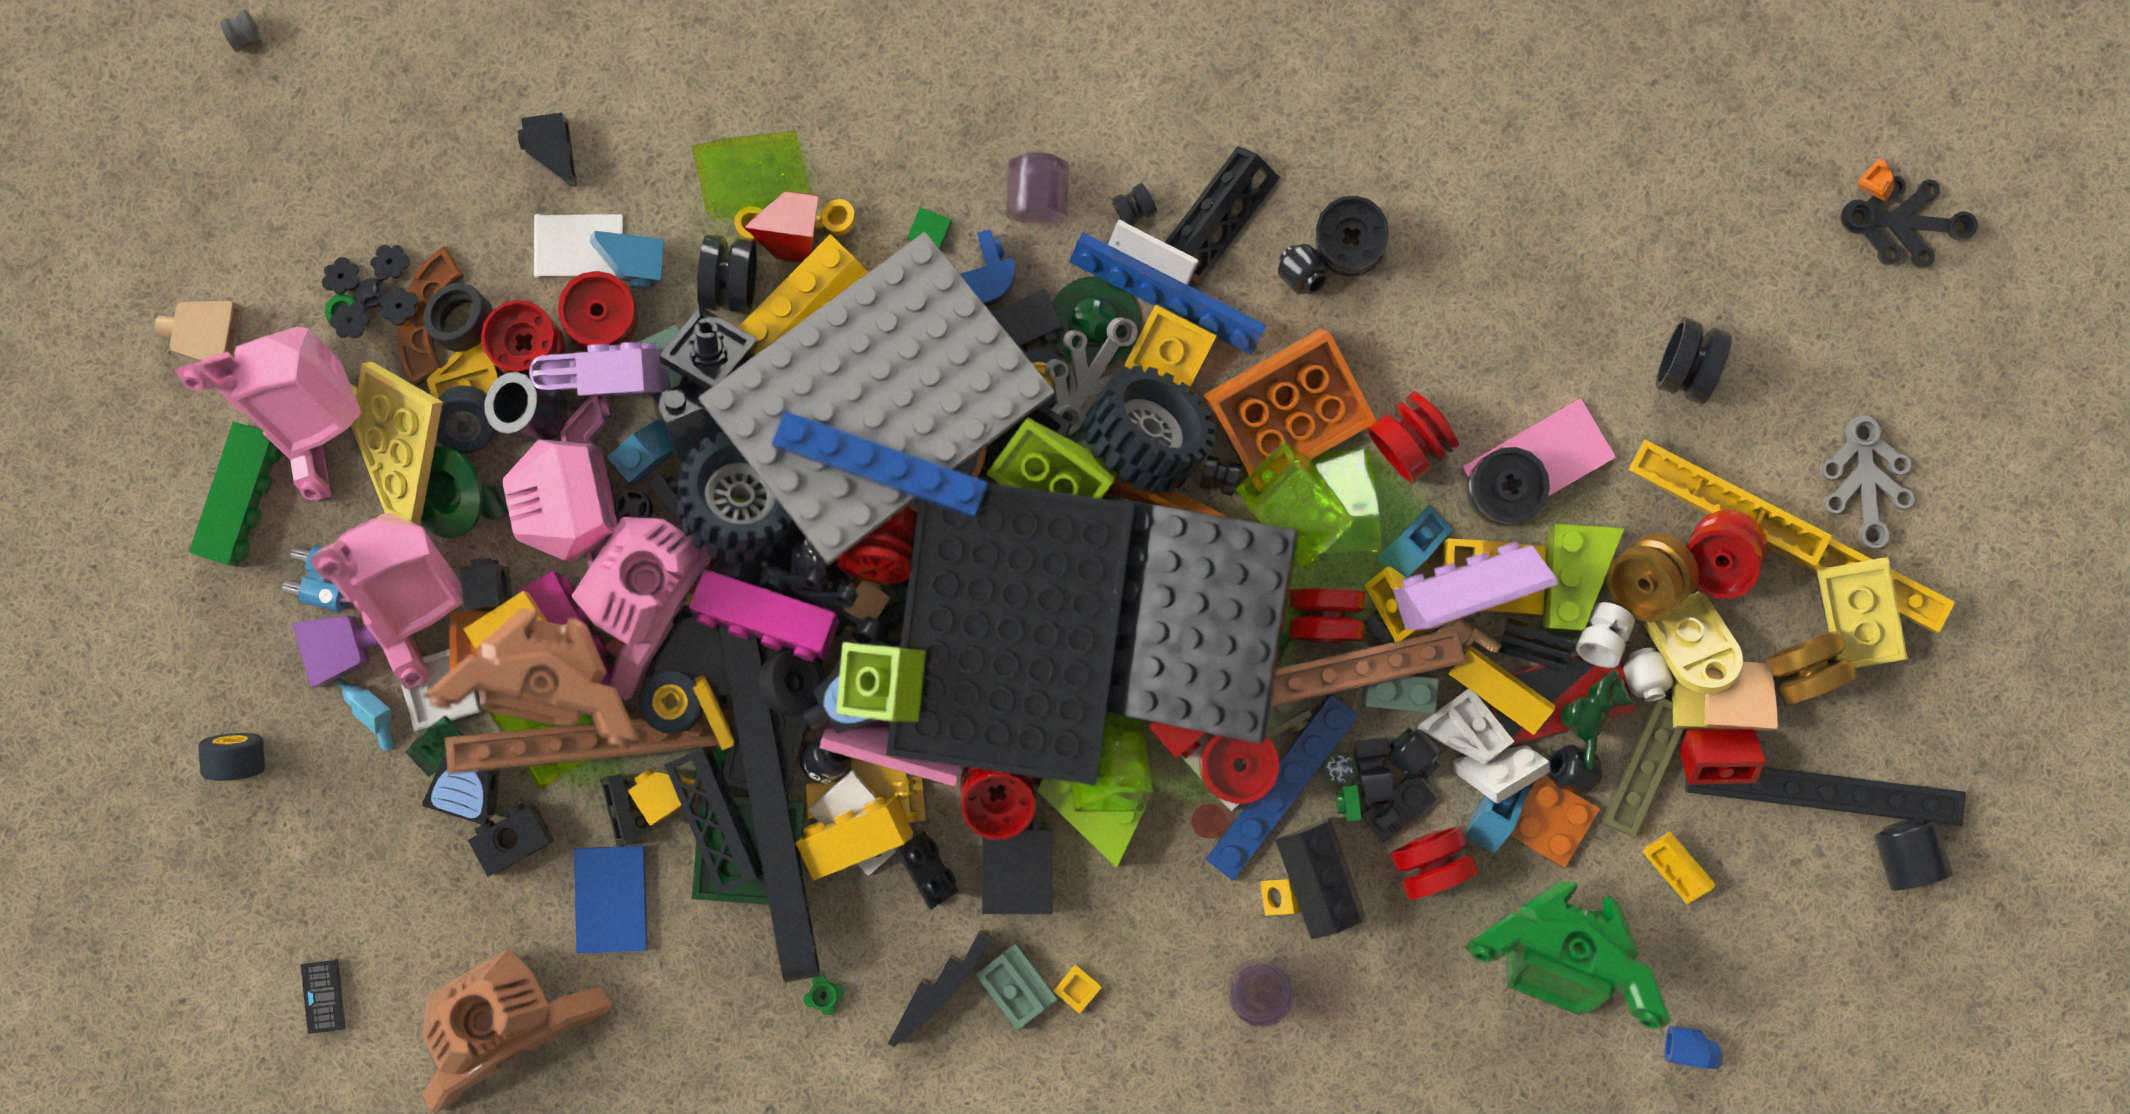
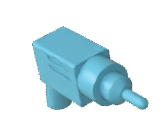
(370, 712)

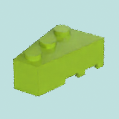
(1580, 562)
(1104, 830)

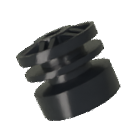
(1352, 216)

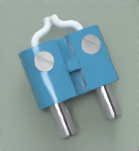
(314, 589)

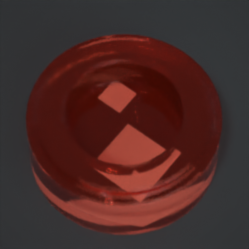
(1208, 821)

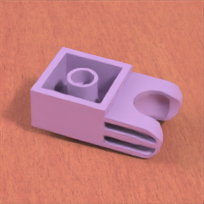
(603, 370)

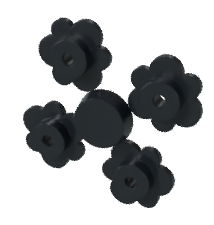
(370, 291)

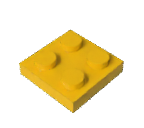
(1171, 346)

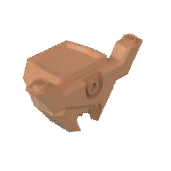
(540, 676)
(491, 1019)

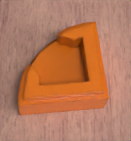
(1878, 180)

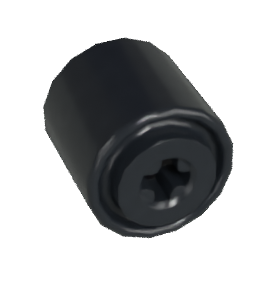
(524, 410)
(1913, 853)

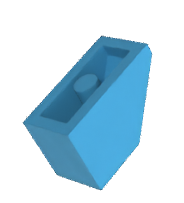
(631, 257)
(641, 453)
(1416, 542)
(1495, 822)

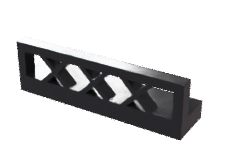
(1215, 209)
(727, 815)

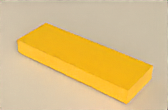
(1502, 690)

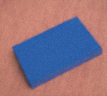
(610, 899)

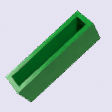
(235, 496)

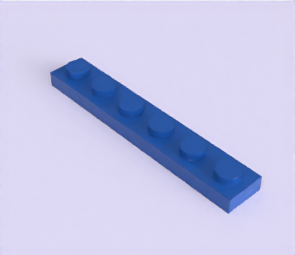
(1167, 292)
(879, 464)
(1294, 773)

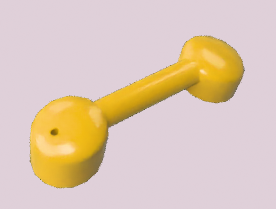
(836, 218)

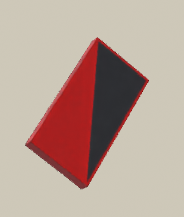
(1560, 689)

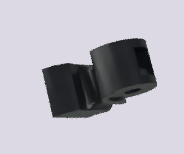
(1373, 775)

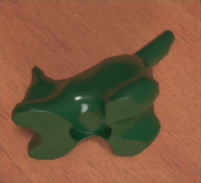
(1588, 714)

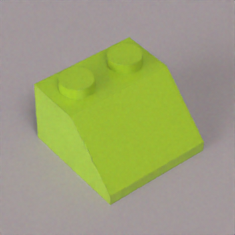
(880, 682)

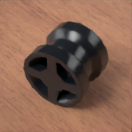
(630, 503)

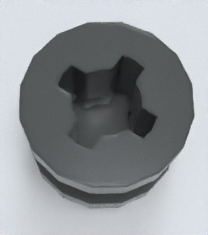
(240, 30)

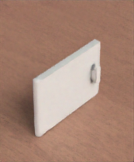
(564, 244)
(1153, 252)
(847, 794)

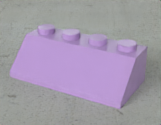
(1472, 587)

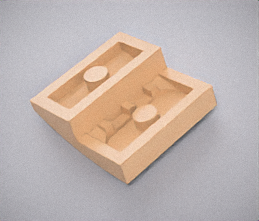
(1747, 703)

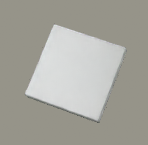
(421, 712)

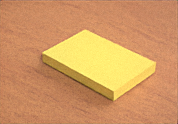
(1864, 610)

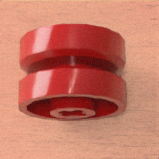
(607, 295)
(1728, 553)
(1326, 618)
(1233, 786)
(1436, 867)

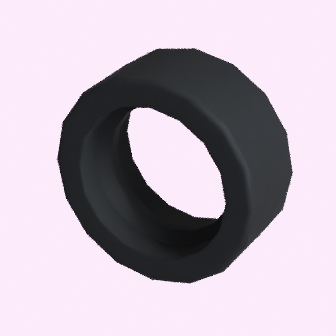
(447, 300)

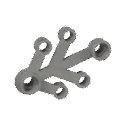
(1086, 379)
(1867, 476)

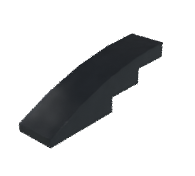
(931, 997)

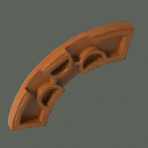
(414, 342)

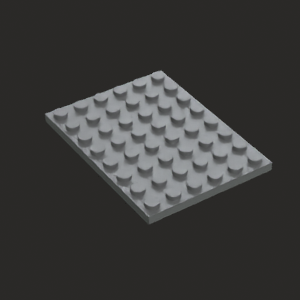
(889, 360)

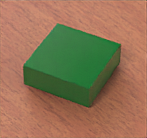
(932, 224)

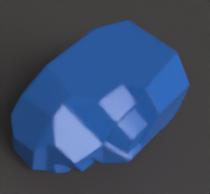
(1691, 1048)

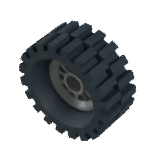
(1149, 429)
(706, 492)

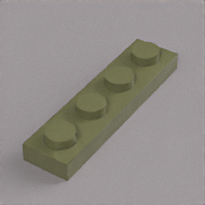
(1643, 770)

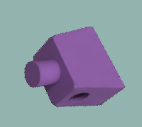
(332, 647)

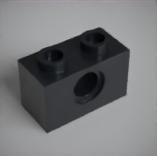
(485, 584)
(495, 854)

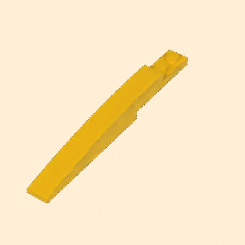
(1784, 532)

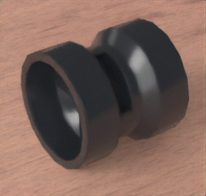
(1128, 209)
(1219, 475)

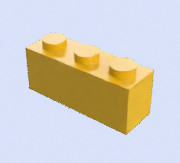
(854, 837)

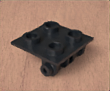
(927, 870)

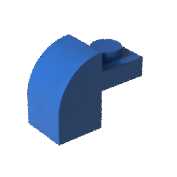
(996, 278)

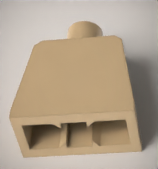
(201, 328)

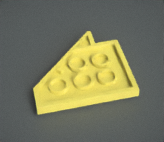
(396, 438)

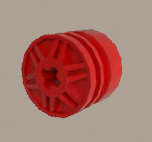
(511, 326)
(1420, 432)
(884, 553)
(994, 808)

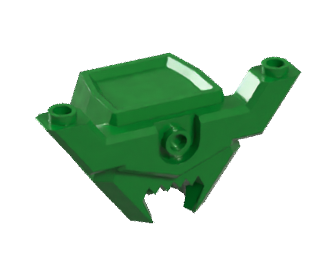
(1573, 956)

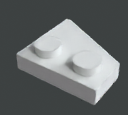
(1468, 728)
(1504, 773)

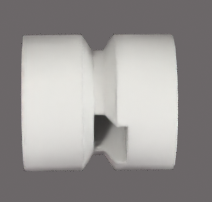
(1605, 635)

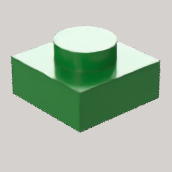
(1348, 802)

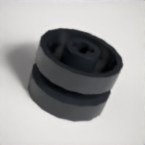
(727, 274)
(1693, 360)
(1528, 483)

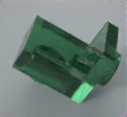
(430, 745)

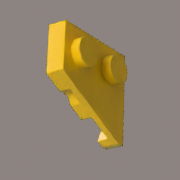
(464, 369)

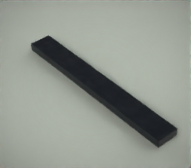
(1844, 795)

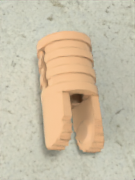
(1469, 634)

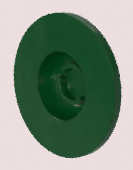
(1089, 307)
(452, 495)

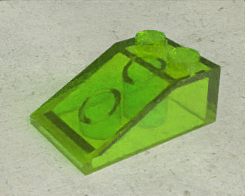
(748, 171)

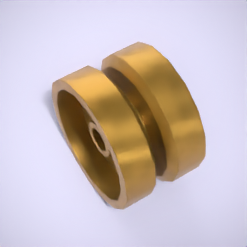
(1653, 576)
(1813, 672)

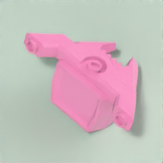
(291, 392)
(562, 489)
(396, 583)
(638, 589)

